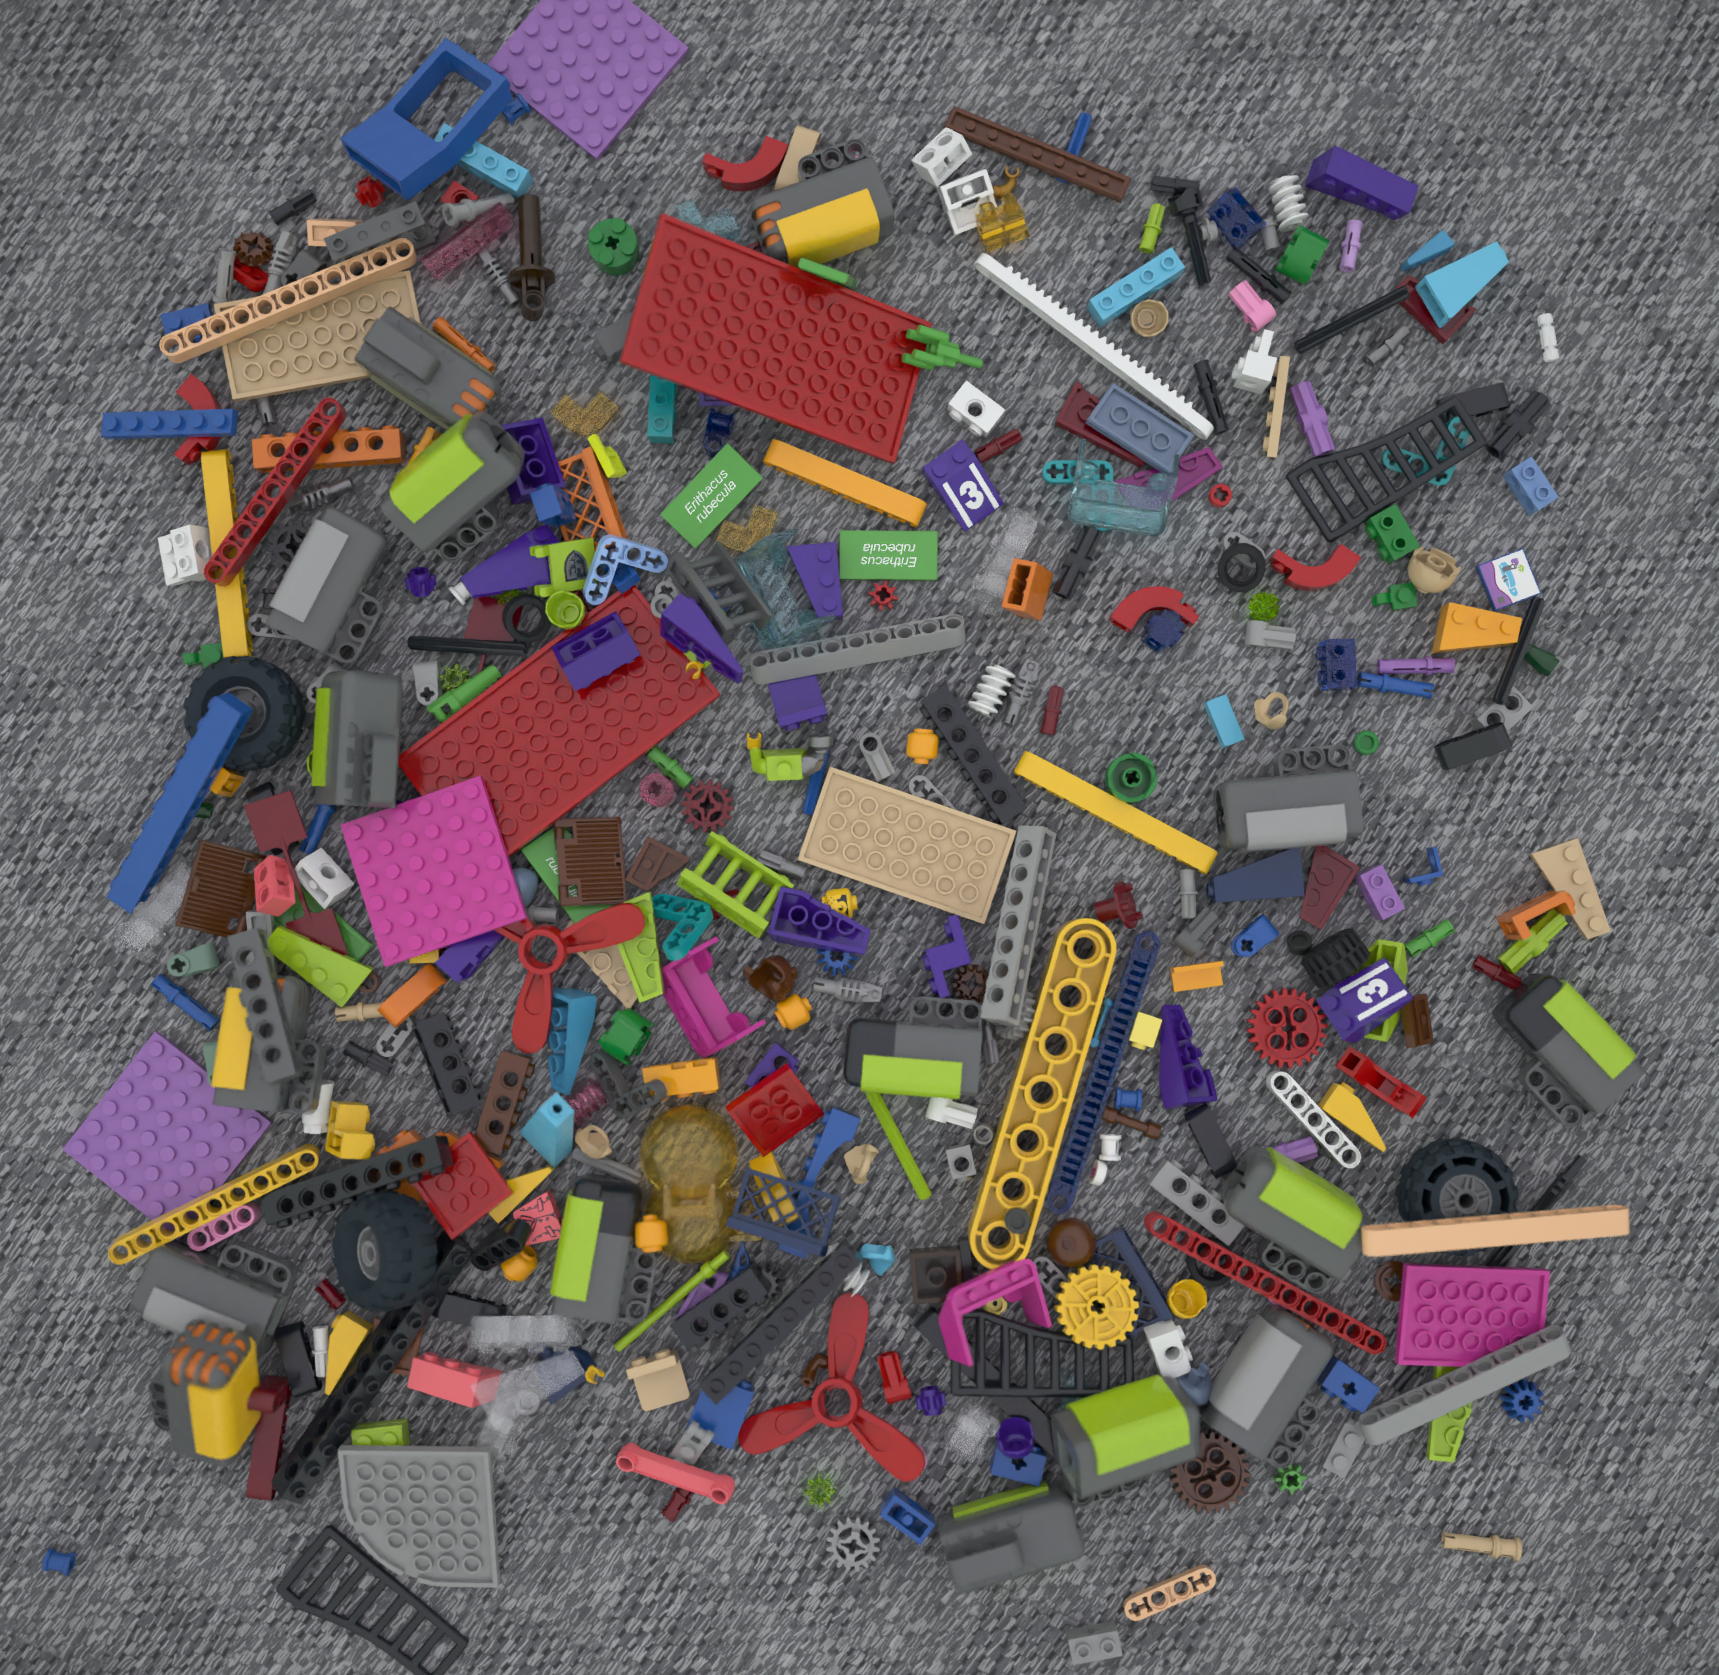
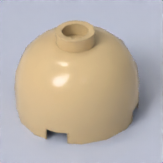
(1432, 570)

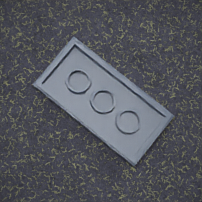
(1139, 428)

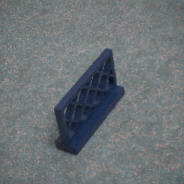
(783, 1234)
(1142, 1275)

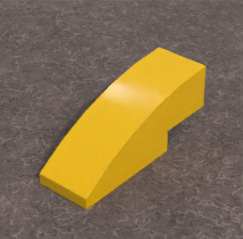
(770, 1166)

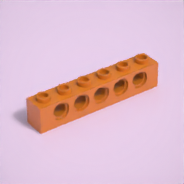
(391, 452)

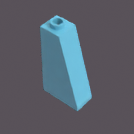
(1456, 284)
(551, 1130)

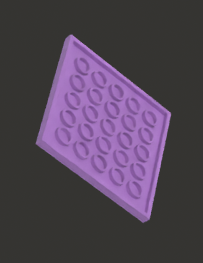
(588, 66)
(161, 1135)

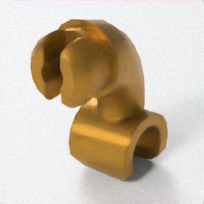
(1008, 187)

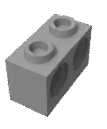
(1501, 713)

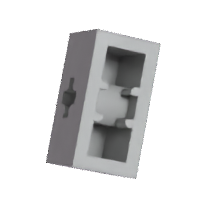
(1093, 1642)

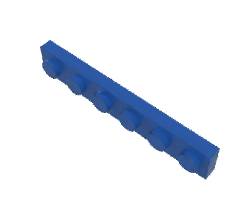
(169, 424)

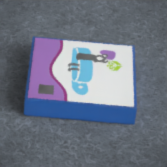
(1508, 580)

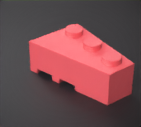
(448, 1378)

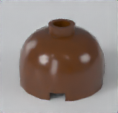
(1071, 1242)

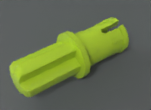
(1152, 228)

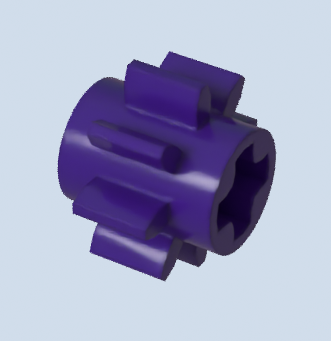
(420, 581)
(931, 1400)

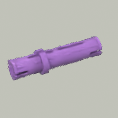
(1423, 665)

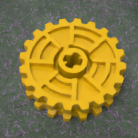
(1087, 1324)

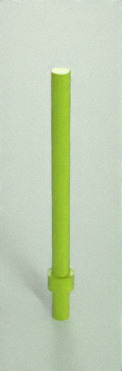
(707, 1270)

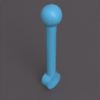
(1094, 1040)

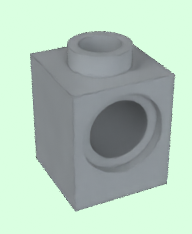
(955, 1152)

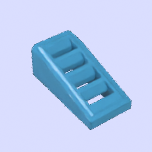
(1434, 248)

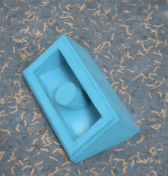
(1223, 721)

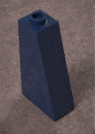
(1266, 878)

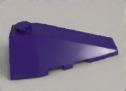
(811, 924)

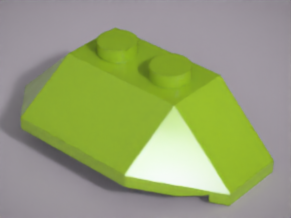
(1396, 956)

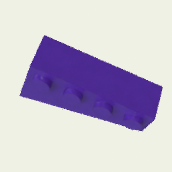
(1361, 183)

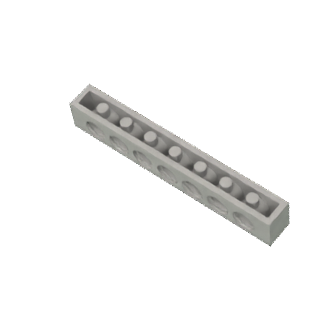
(1018, 925)

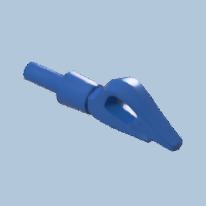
(738, 1267)

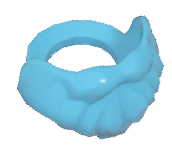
(879, 1256)

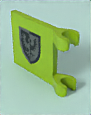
(567, 564)

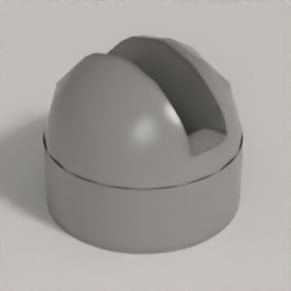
(987, 1137)

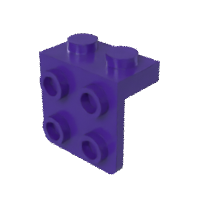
(797, 702)

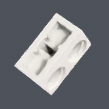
(941, 156)

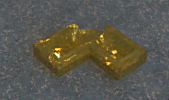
(587, 420)
(743, 538)

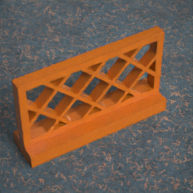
(601, 492)

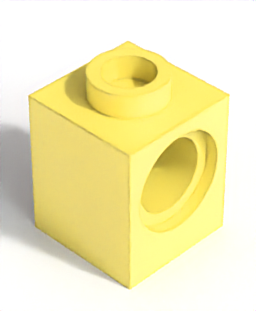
(1144, 1031)

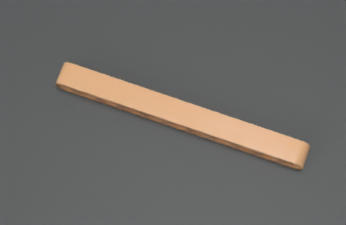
(277, 297)
(1495, 1230)

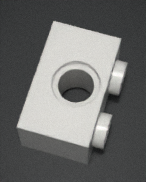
(969, 397)
(323, 878)
(1160, 1338)

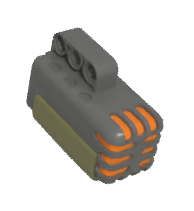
(426, 370)

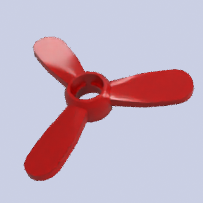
(593, 932)
(787, 1422)

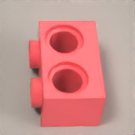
(273, 886)

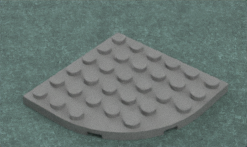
(424, 1510)

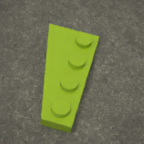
(642, 954)
(325, 969)
(1447, 1430)

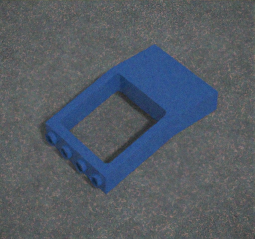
(404, 154)

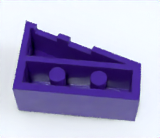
(819, 576)
(466, 956)

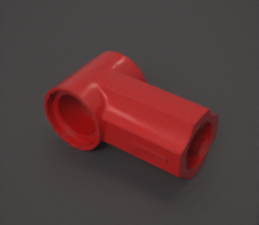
(894, 1381)

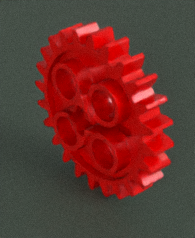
(1309, 1025)

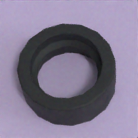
(1244, 586)
(507, 618)
(1208, 1281)

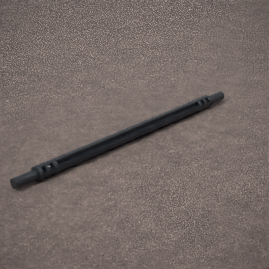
(1506, 1252)

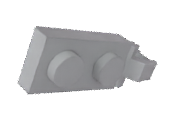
(1344, 1447)

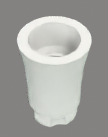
(318, 1121)

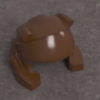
(772, 978)

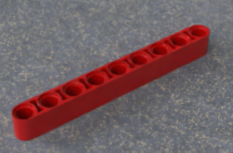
(275, 479)

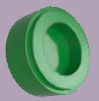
(1365, 743)

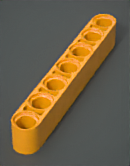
(845, 482)

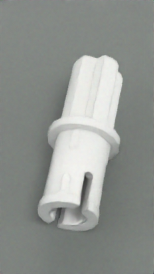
(320, 1351)

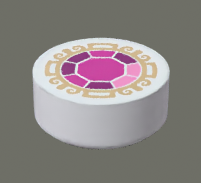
(1098, 1173)

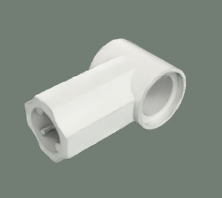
(950, 1111)

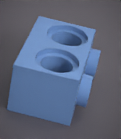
(1530, 486)

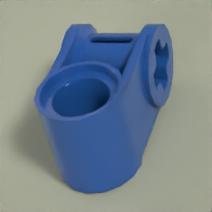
(1257, 936)

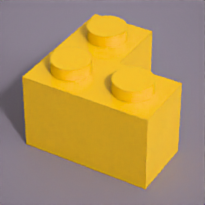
(347, 1132)

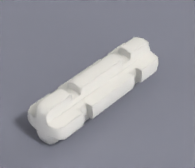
(1548, 337)

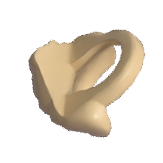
(1262, 707)
(593, 1144)
(859, 1161)

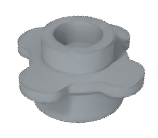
(1208, 231)

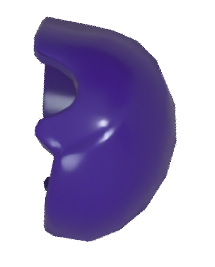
(1015, 1437)

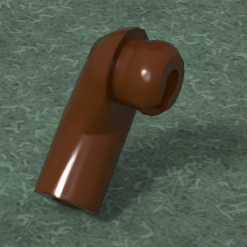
(811, 1368)

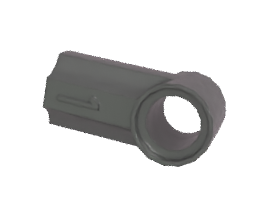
(1194, 934)

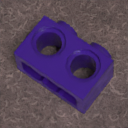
(767, 1064)

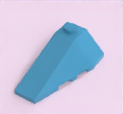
(569, 1032)

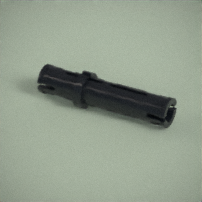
(1258, 275)
(1207, 386)

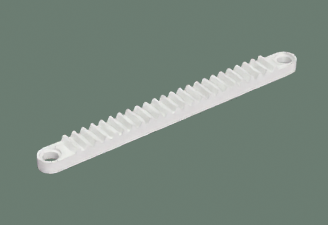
(1094, 346)

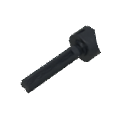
(1186, 207)

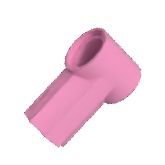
(1255, 310)

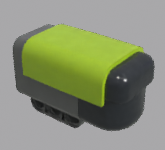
(598, 1254)

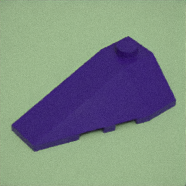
(512, 566)
(690, 630)
(1181, 1074)

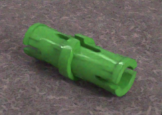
(670, 767)
(1429, 938)

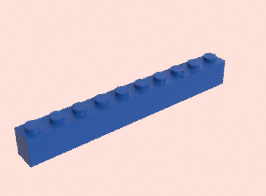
(180, 800)

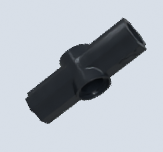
(1517, 424)
(1077, 562)

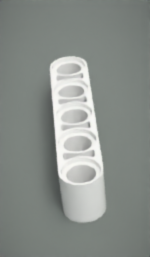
(1323, 1123)

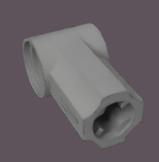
(1265, 635)
(877, 759)

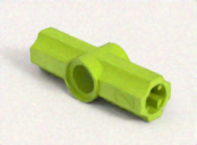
(1542, 932)

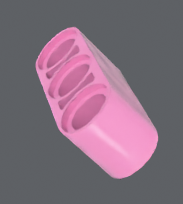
(214, 1231)

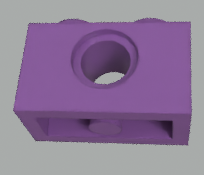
(1379, 892)

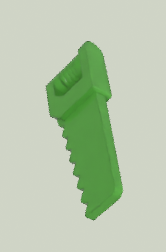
(464, 694)

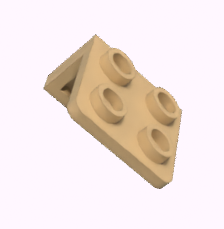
(659, 1379)

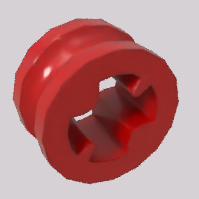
(1223, 489)

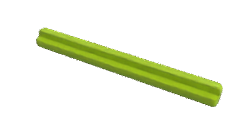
(899, 1145)

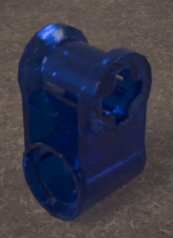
(719, 429)

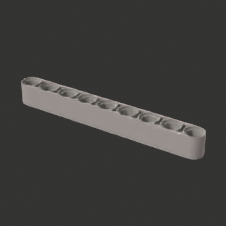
(857, 649)
(1464, 1385)

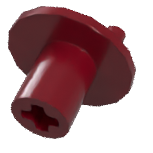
(1119, 906)

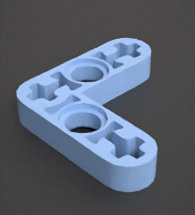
(617, 555)

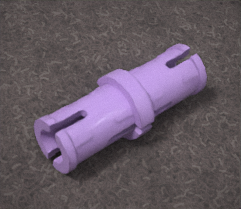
(1350, 246)

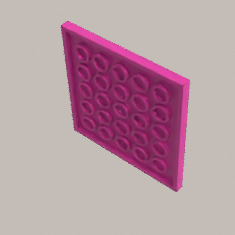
(433, 871)

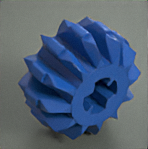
(836, 964)
(1525, 1408)

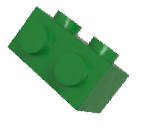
(1391, 534)

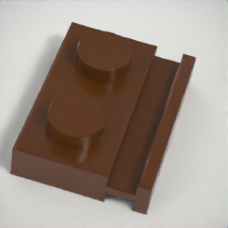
(1417, 1022)

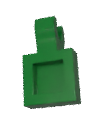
(1398, 596)
(209, 654)

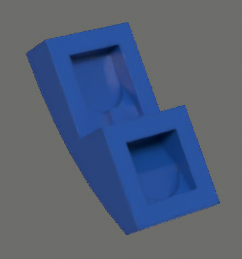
(624, 575)

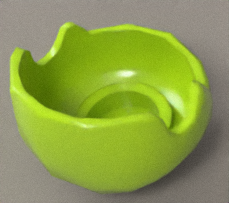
(565, 609)

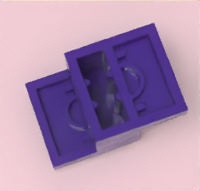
(946, 956)

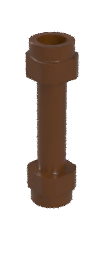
(1149, 1129)

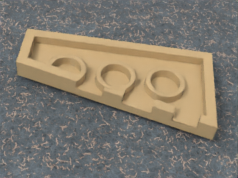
(1274, 418)
(1568, 871)
(610, 967)

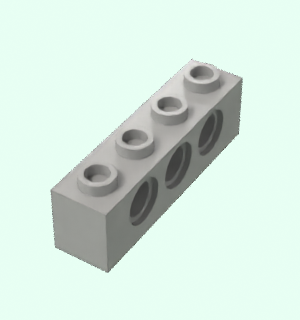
(1162, 1178)

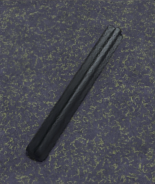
(1351, 319)
(472, 646)
(1518, 651)

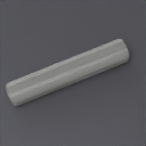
(608, 1166)

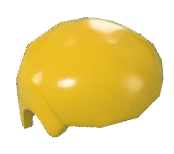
(1186, 1298)

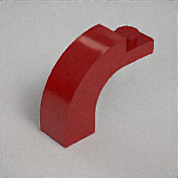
(751, 174)
(199, 398)
(1319, 577)
(1148, 600)
(1380, 1083)

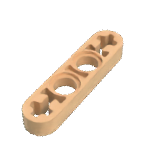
(1171, 1597)

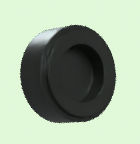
(1299, 942)
(1017, 1220)

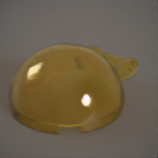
(689, 1156)
(699, 1238)

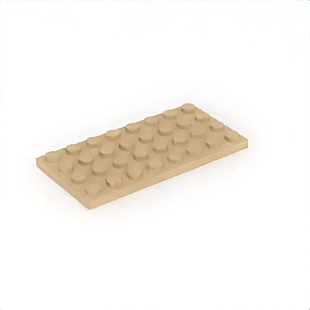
(314, 345)
(907, 845)

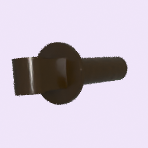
(531, 275)

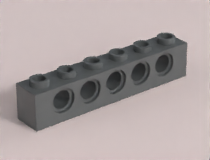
(288, 1065)

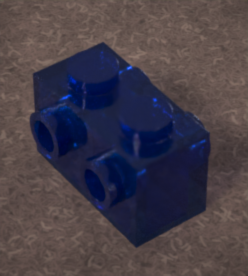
(1236, 218)
(1163, 630)
(1339, 664)

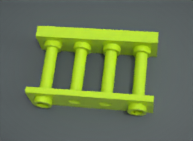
(713, 893)

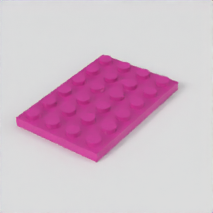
(1466, 1311)

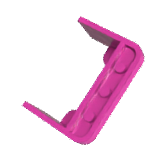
(699, 1004)
(1012, 1282)

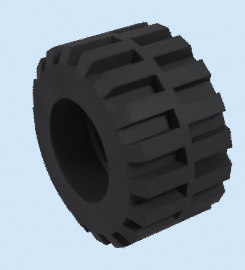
(1335, 958)

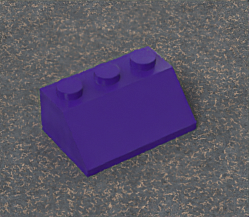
(540, 461)
(595, 651)

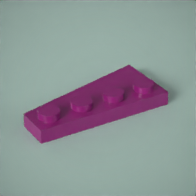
(1191, 472)

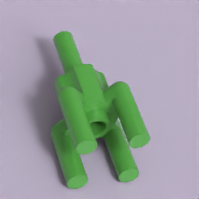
(938, 350)

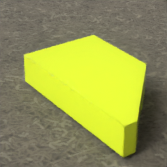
(607, 457)

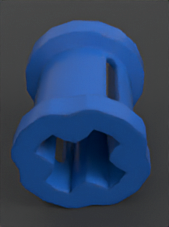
(515, 109)
(1128, 1099)
(59, 1561)

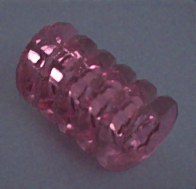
(665, 795)
(586, 1102)

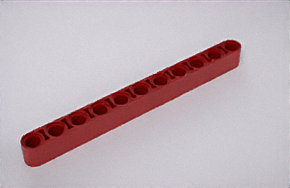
(1275, 1288)

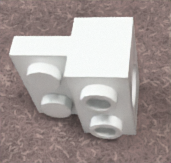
(962, 191)
(1256, 368)
(185, 554)

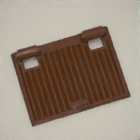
(590, 861)
(218, 890)

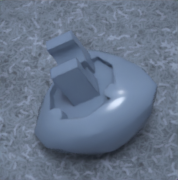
(527, 884)
(1197, 1384)

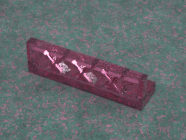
(467, 241)

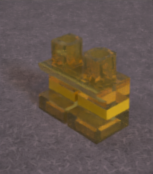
(1001, 223)

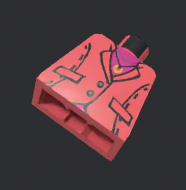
(542, 1216)

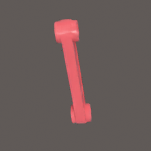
(676, 1473)

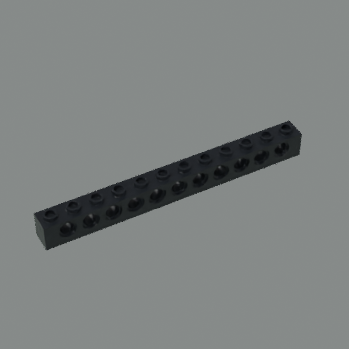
(366, 1377)

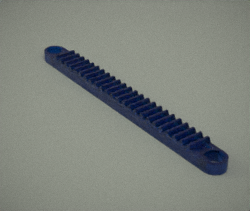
(1102, 1072)

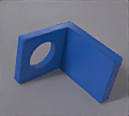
(1435, 867)

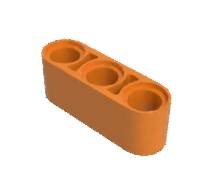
(412, 995)

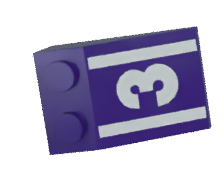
(962, 485)
(1364, 1000)

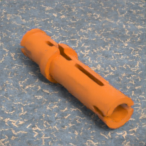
(452, 336)

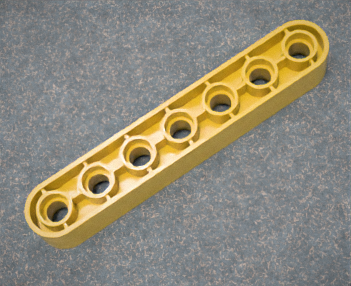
(1037, 1065)

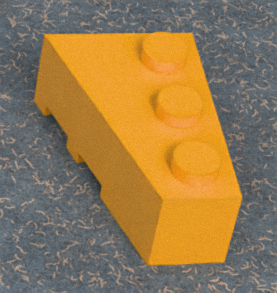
(1473, 628)
(686, 1076)

